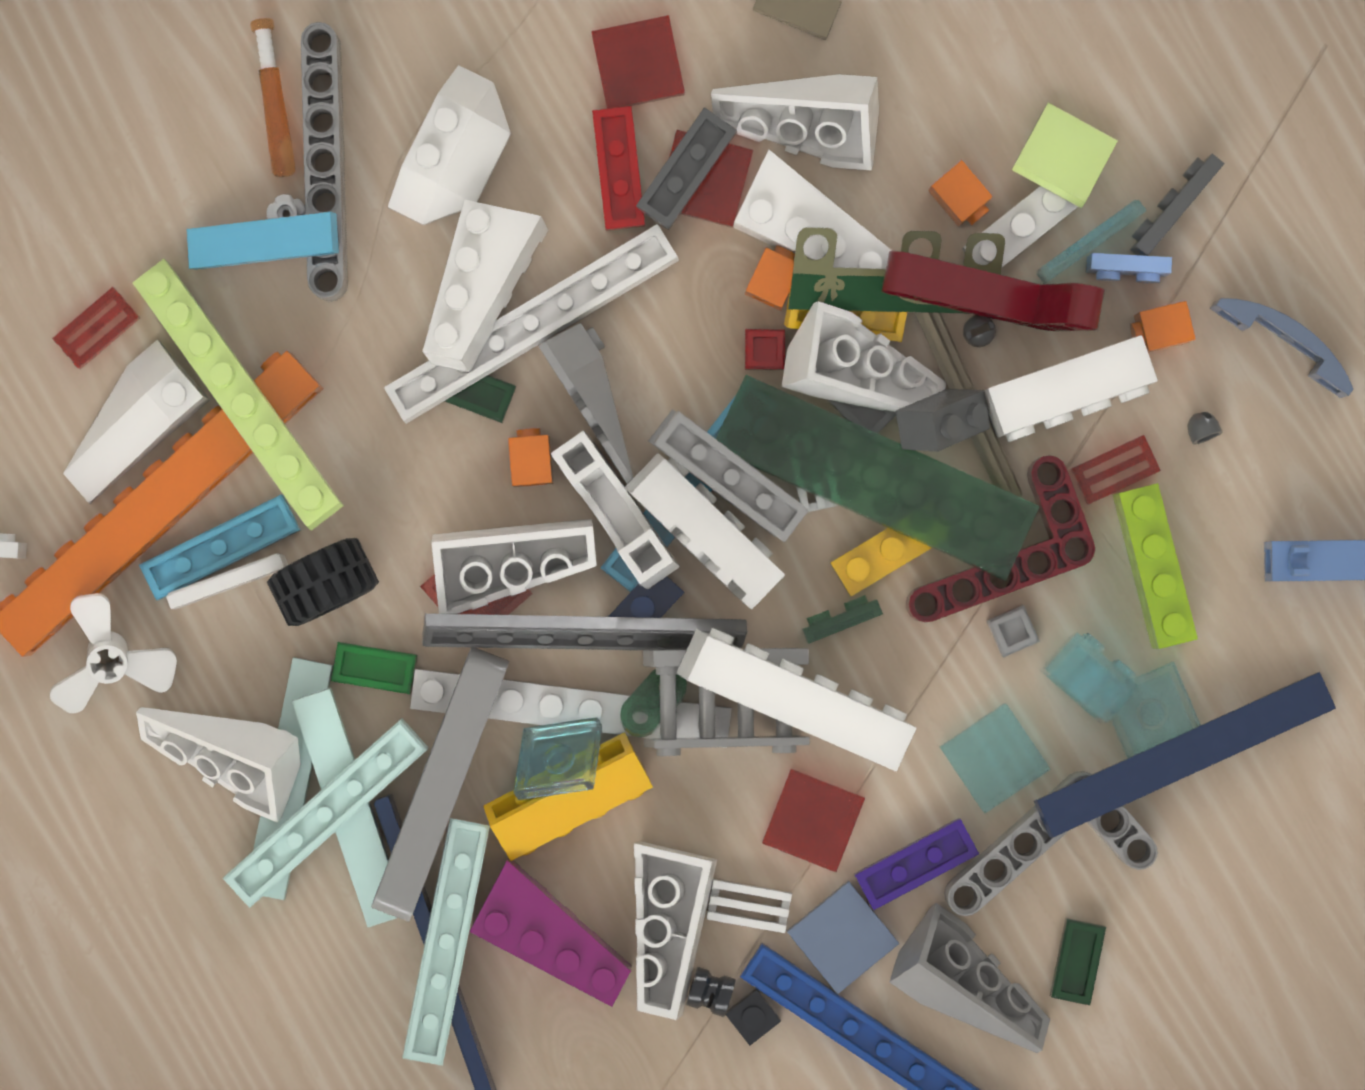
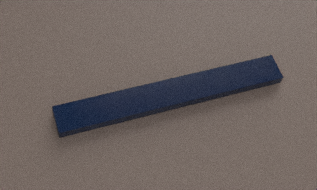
(1184, 755)
(461, 1018)

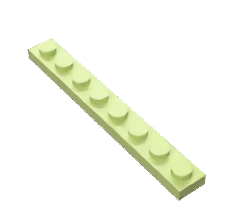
(238, 395)

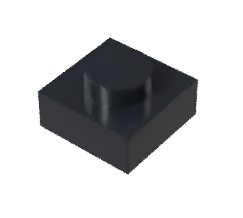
(753, 1016)

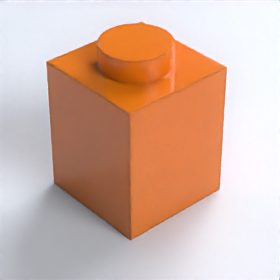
(961, 195)
(772, 277)
(1164, 326)
(530, 458)

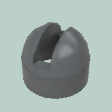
(982, 339)
(1203, 427)

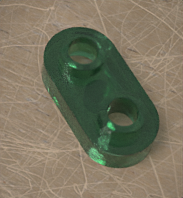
(647, 700)

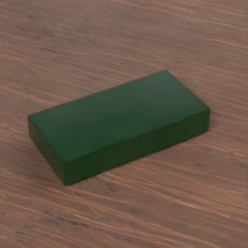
(486, 398)
(1077, 961)

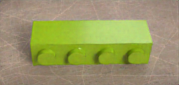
(1155, 566)

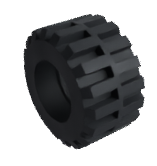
(322, 581)

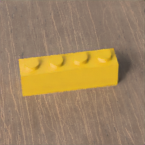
(532, 822)

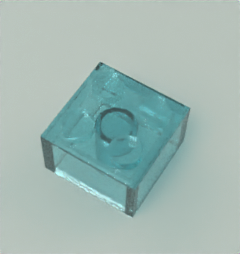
(1090, 677)

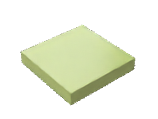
(1064, 155)

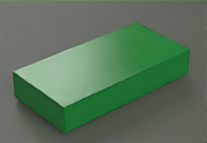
(374, 668)

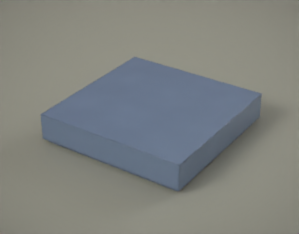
(842, 937)

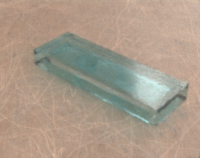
(1091, 241)

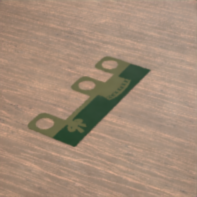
(862, 287)

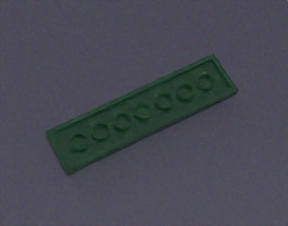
(877, 477)

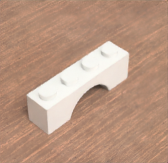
(615, 510)

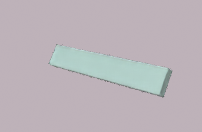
(304, 679)
(325, 812)
(360, 834)
(445, 941)

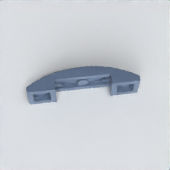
(1327, 370)

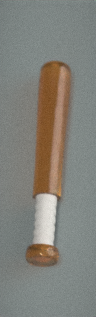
(273, 101)

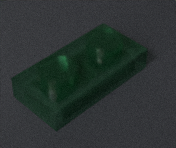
(856, 612)

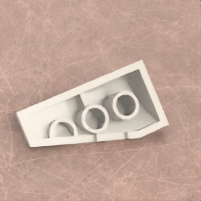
(814, 115)
(850, 364)
(138, 415)
(240, 755)

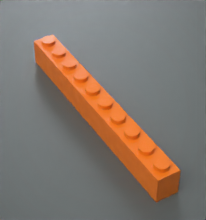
(146, 512)

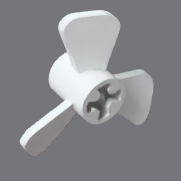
(148, 666)

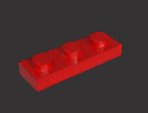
(618, 167)

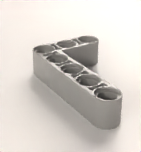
(1016, 863)

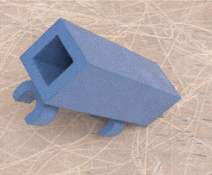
(1314, 560)

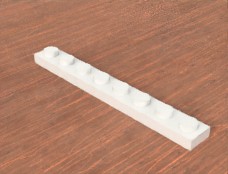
(538, 321)
(556, 704)

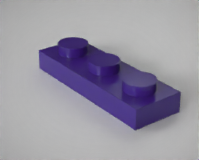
(916, 863)

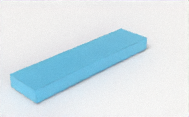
(262, 240)
(219, 547)

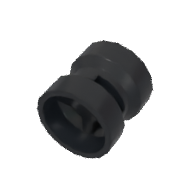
(710, 992)

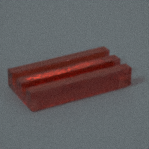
(70, 349)
(1084, 484)

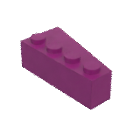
(546, 934)

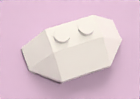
(452, 150)

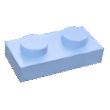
(1145, 268)

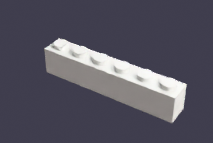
(795, 699)

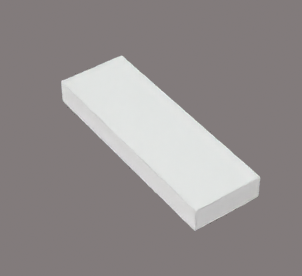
(226, 581)

